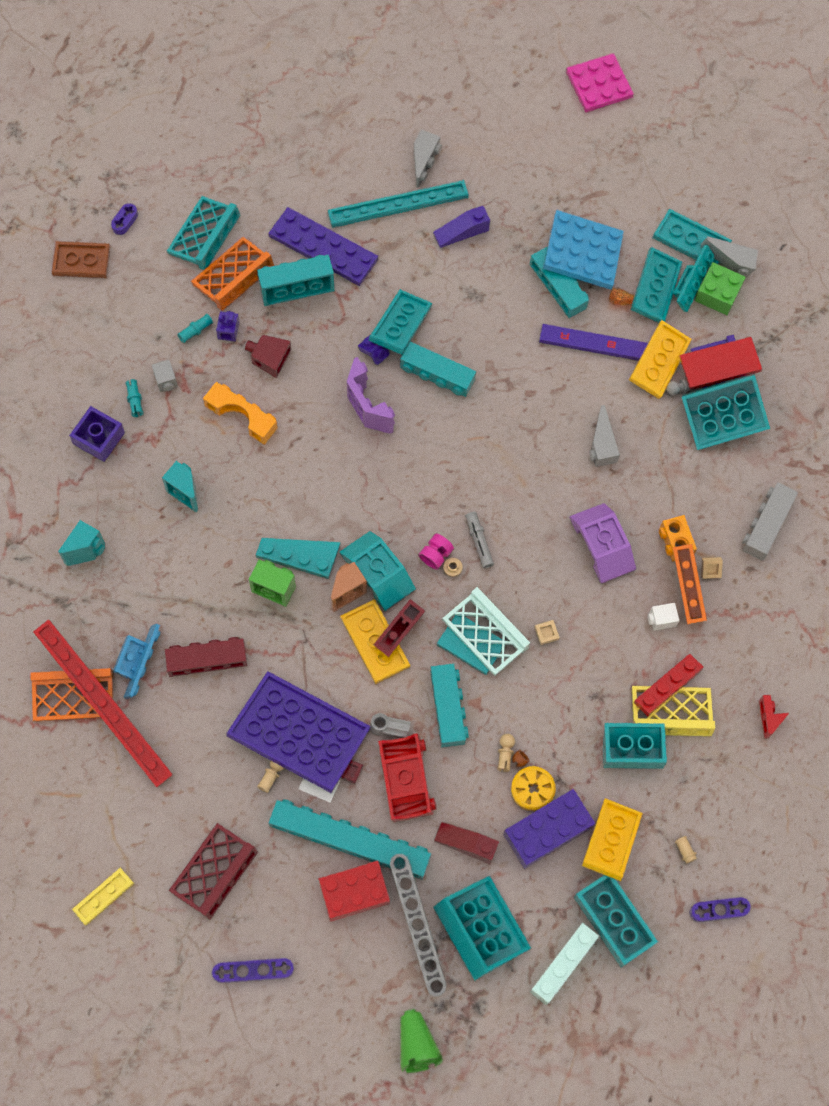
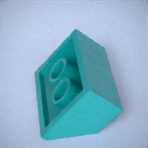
(634, 745)

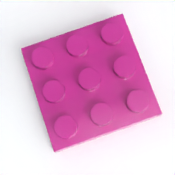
(599, 82)

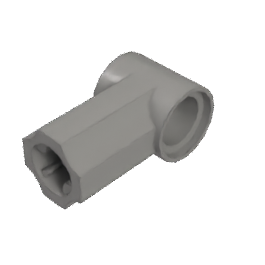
(393, 726)

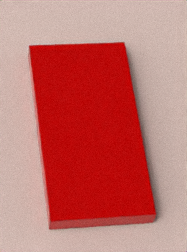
(720, 363)

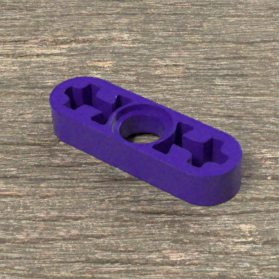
(735, 913)

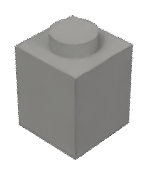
(164, 376)

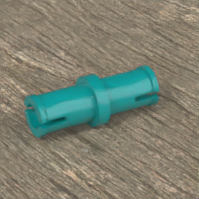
(195, 328)
(134, 398)

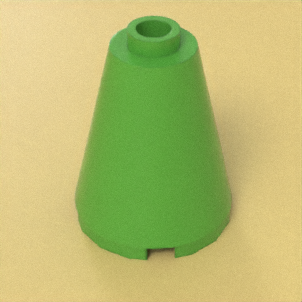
(417, 1044)

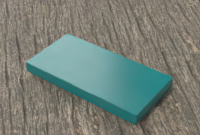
(684, 234)
(656, 285)
(400, 322)

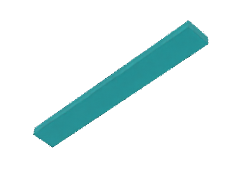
(398, 203)

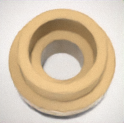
(452, 572)

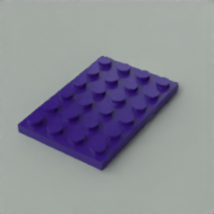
(298, 731)

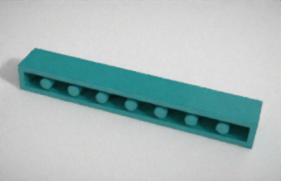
(347, 838)

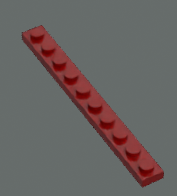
(103, 703)

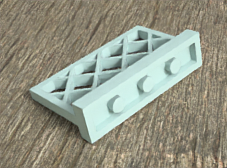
(501, 624)

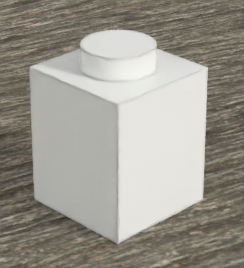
(663, 616)

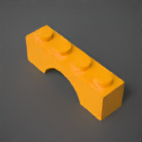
(222, 400)

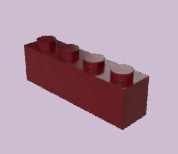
(205, 657)

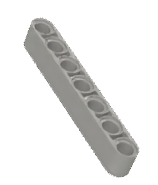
(417, 935)

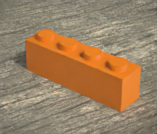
(689, 583)

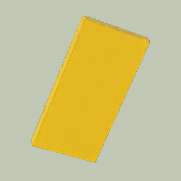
(660, 359)
(365, 626)
(612, 839)

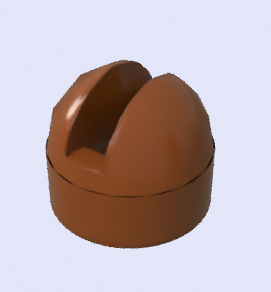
(521, 758)

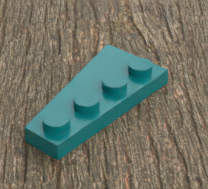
(302, 555)

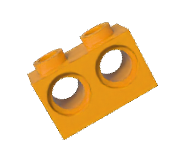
(682, 537)

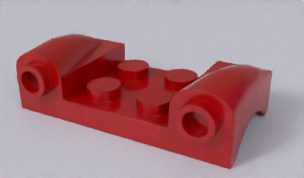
(406, 778)

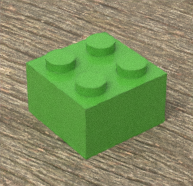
(719, 288)
(272, 582)

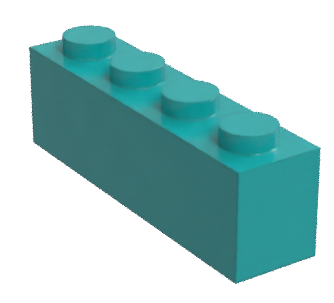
(562, 288)
(437, 369)
(447, 705)

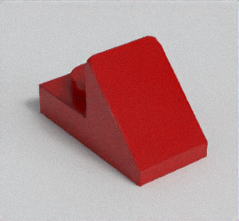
(770, 720)

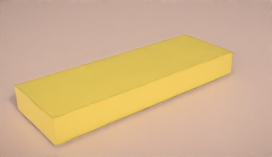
(103, 896)

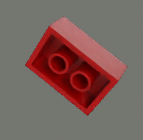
(354, 891)

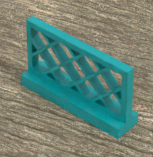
(216, 235)

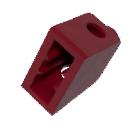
(269, 353)

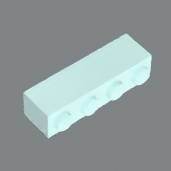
(564, 964)

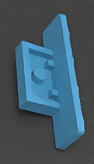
(133, 659)

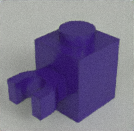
(227, 326)

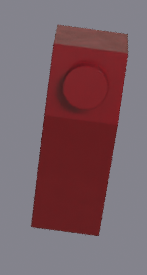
(399, 627)
(467, 842)

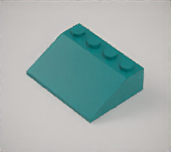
(725, 411)
(481, 927)

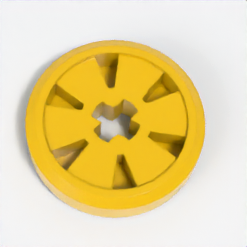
(531, 776)

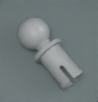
(674, 387)

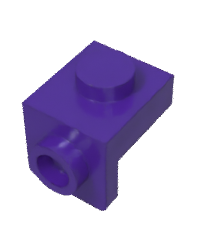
(373, 350)

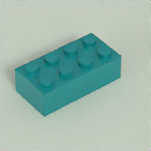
(296, 280)
(615, 919)

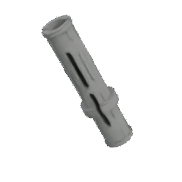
(476, 532)

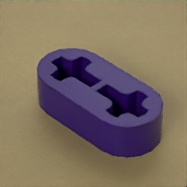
(122, 218)

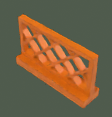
(242, 280)
(58, 678)

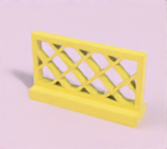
(676, 725)

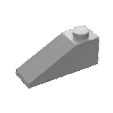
(733, 256)
(604, 447)

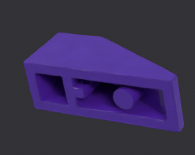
(462, 227)

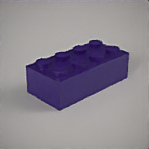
(548, 828)

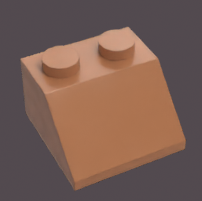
(347, 586)

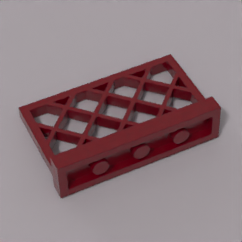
(228, 879)

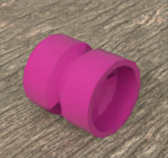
(437, 550)

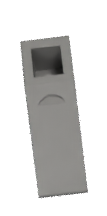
(425, 149)

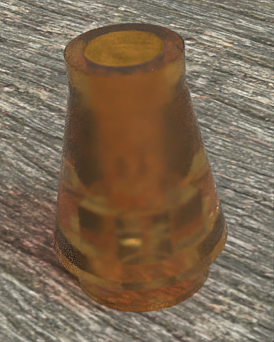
(620, 297)

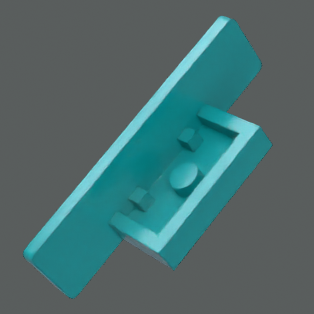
(692, 278)

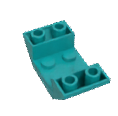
(380, 569)

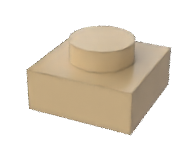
(711, 567)
(546, 632)

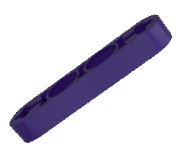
(253, 970)

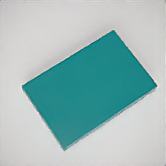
(453, 645)

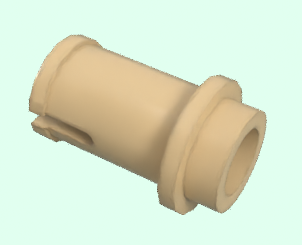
(686, 850)

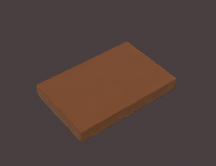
(81, 259)

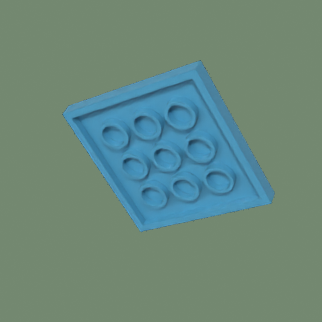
(583, 249)

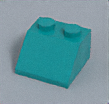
(181, 485)
(82, 545)

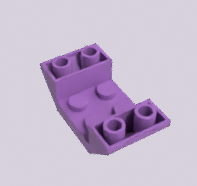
(376, 417)
(605, 542)

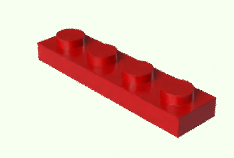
(668, 685)

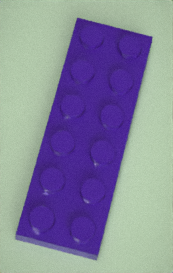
(314, 239)

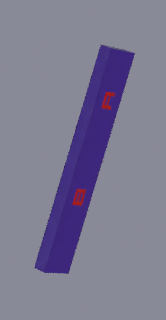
(592, 342)

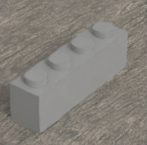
(770, 521)

